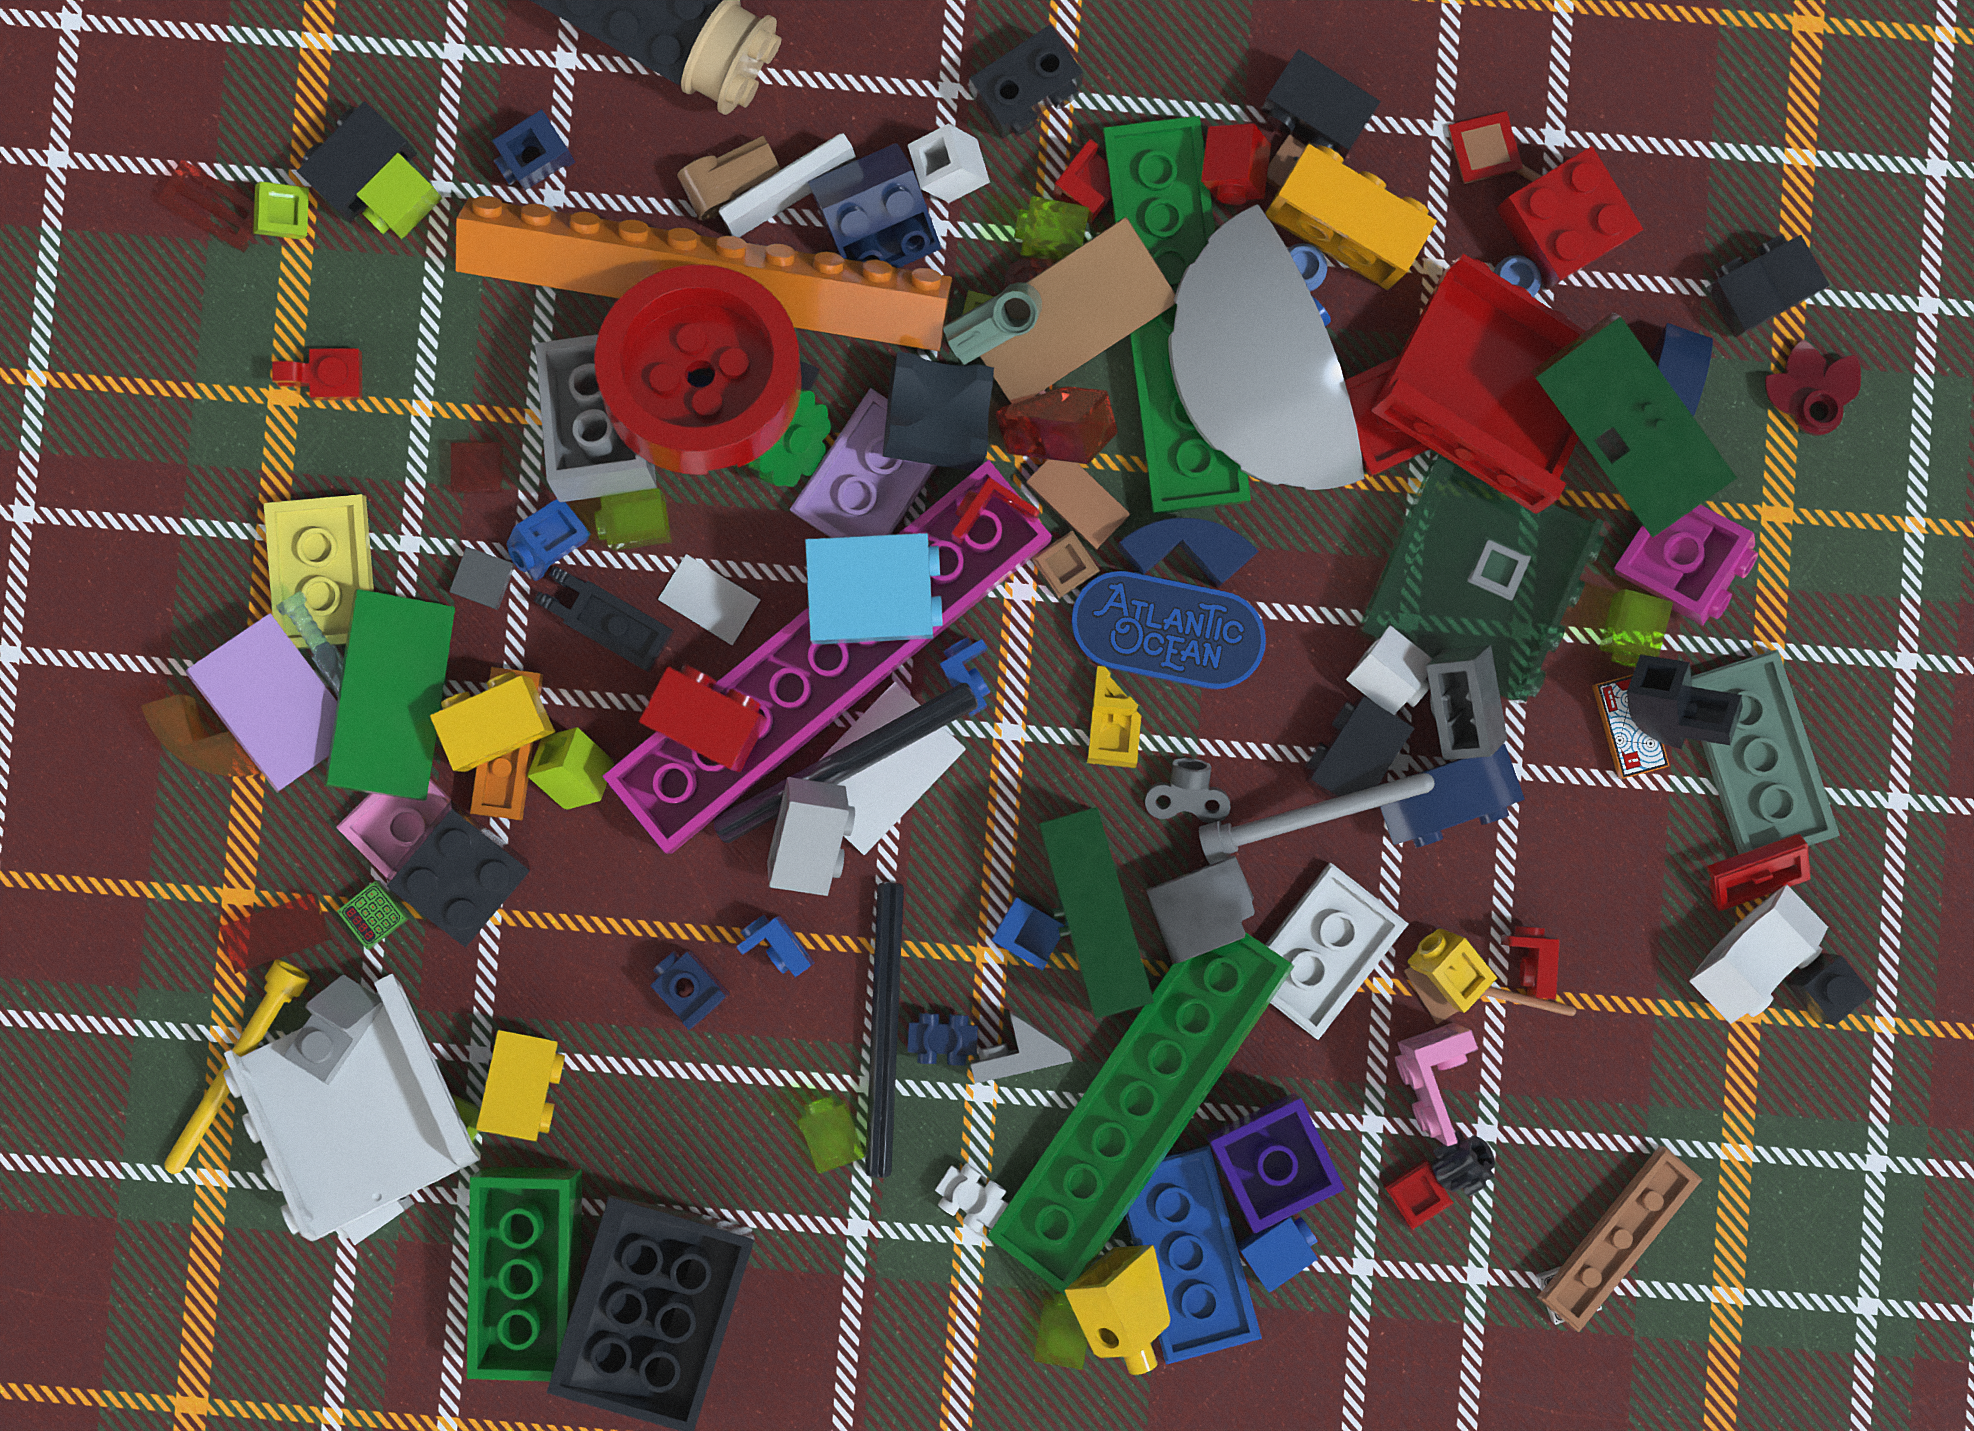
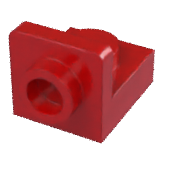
(1540, 968)

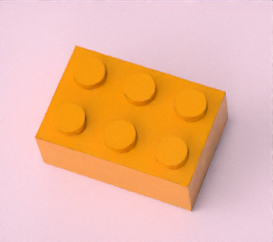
(1351, 216)

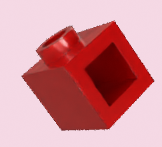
(1236, 163)

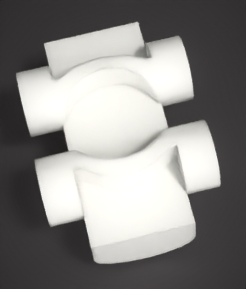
(964, 1191)

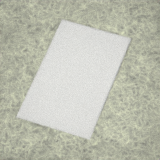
(709, 599)

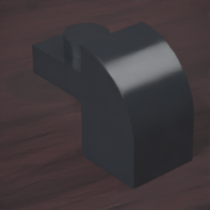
(1671, 709)

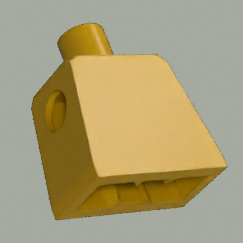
(1122, 1306)

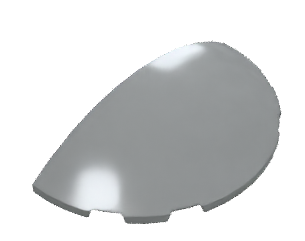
(1261, 363)

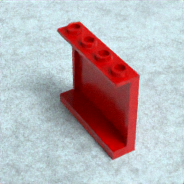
(1471, 386)

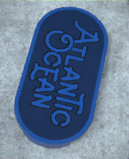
(1168, 630)

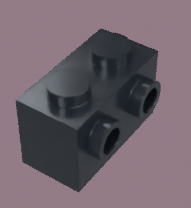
(1027, 83)

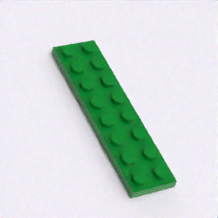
(1159, 189)
(1137, 1108)

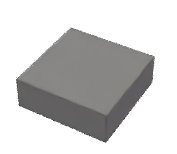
(1506, 592)

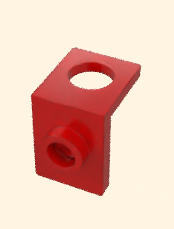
(974, 504)

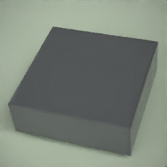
(482, 578)

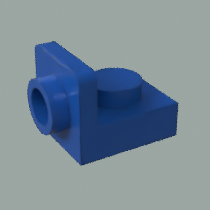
(545, 538)
(956, 672)
(785, 948)

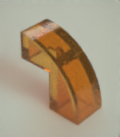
(181, 732)

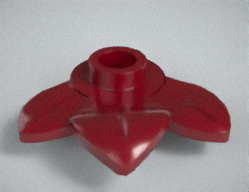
(1813, 381)

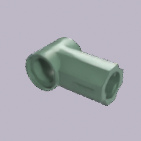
(991, 324)

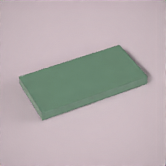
(1769, 770)

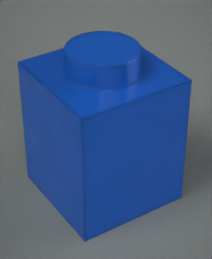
(1279, 1251)

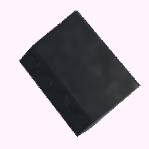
(651, 1312)

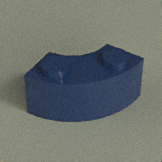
(1460, 793)

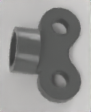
(1188, 792)

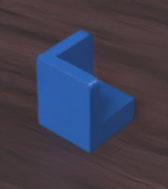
(1028, 933)

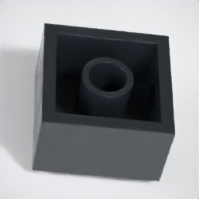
(458, 873)

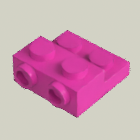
(1691, 562)

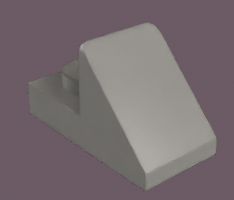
(335, 1027)
(1034, 1052)

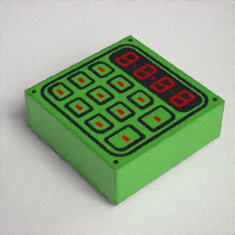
(373, 914)

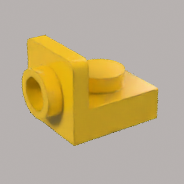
(1453, 968)

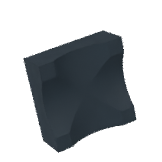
(937, 412)

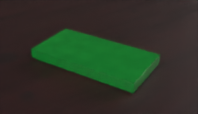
(387, 695)

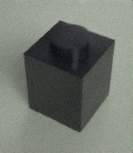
(1829, 989)

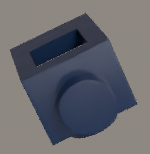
(531, 135)
(707, 989)

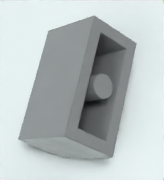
(809, 836)

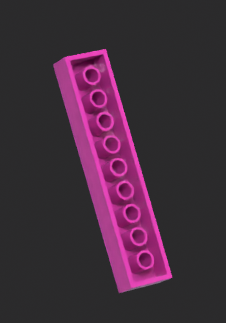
(812, 684)

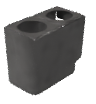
(1202, 909)

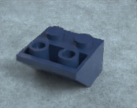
(876, 210)

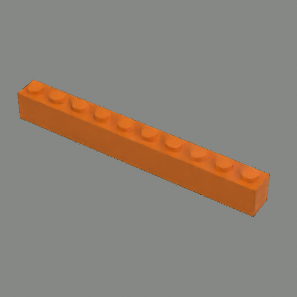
(612, 256)

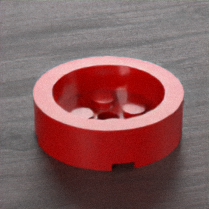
(691, 322)

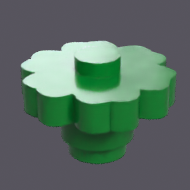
(799, 447)

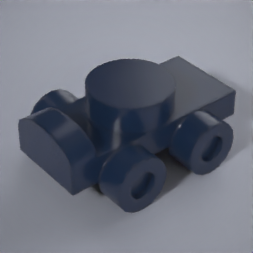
(933, 1038)

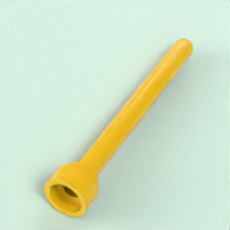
(282, 985)

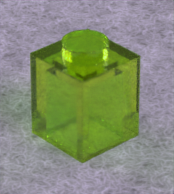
(1051, 228)
(633, 519)
(1635, 626)

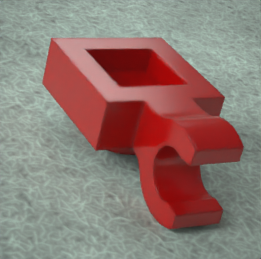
(329, 374)

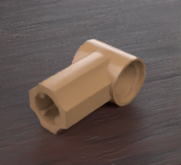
(717, 181)

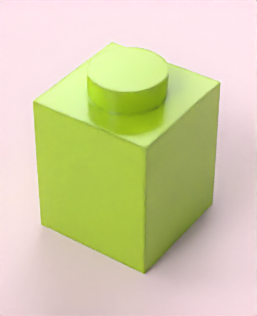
(398, 197)

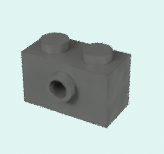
(1466, 702)

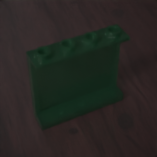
(1439, 545)

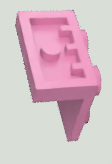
(1439, 1047)

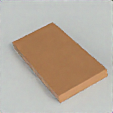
(1086, 307)

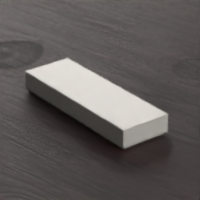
(785, 186)

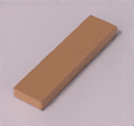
(1619, 1238)

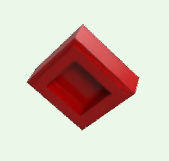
(1418, 1194)

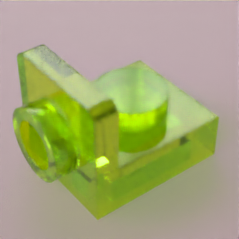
(830, 1134)
(1060, 1335)

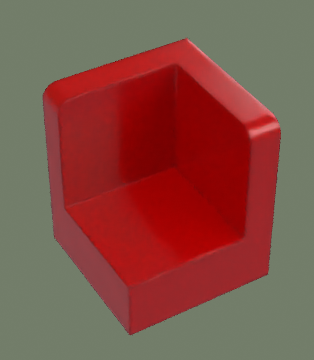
(1085, 181)

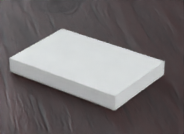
(895, 783)
(1334, 943)

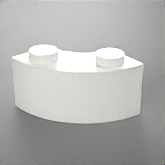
(1759, 955)

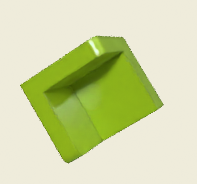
(570, 768)

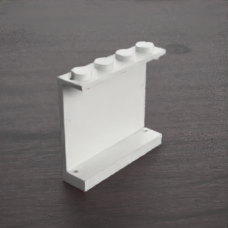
(363, 1138)

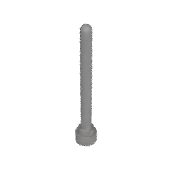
(1222, 840)

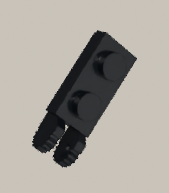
(609, 621)

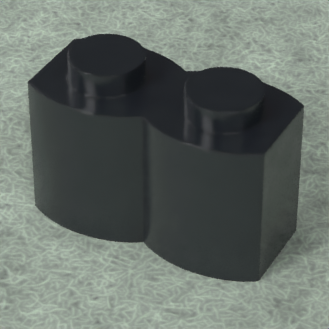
(1767, 285)

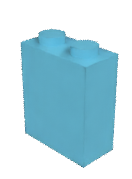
(872, 588)

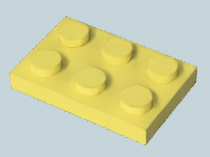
(324, 553)

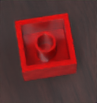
(1569, 217)
(703, 719)

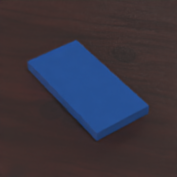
(1196, 1256)

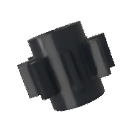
(1464, 1164)

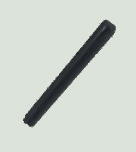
(852, 758)
(884, 1030)

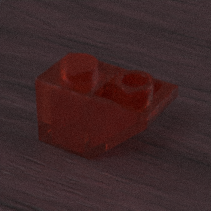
(1059, 425)

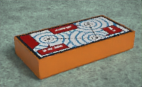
(1630, 747)

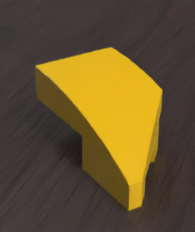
(1113, 724)

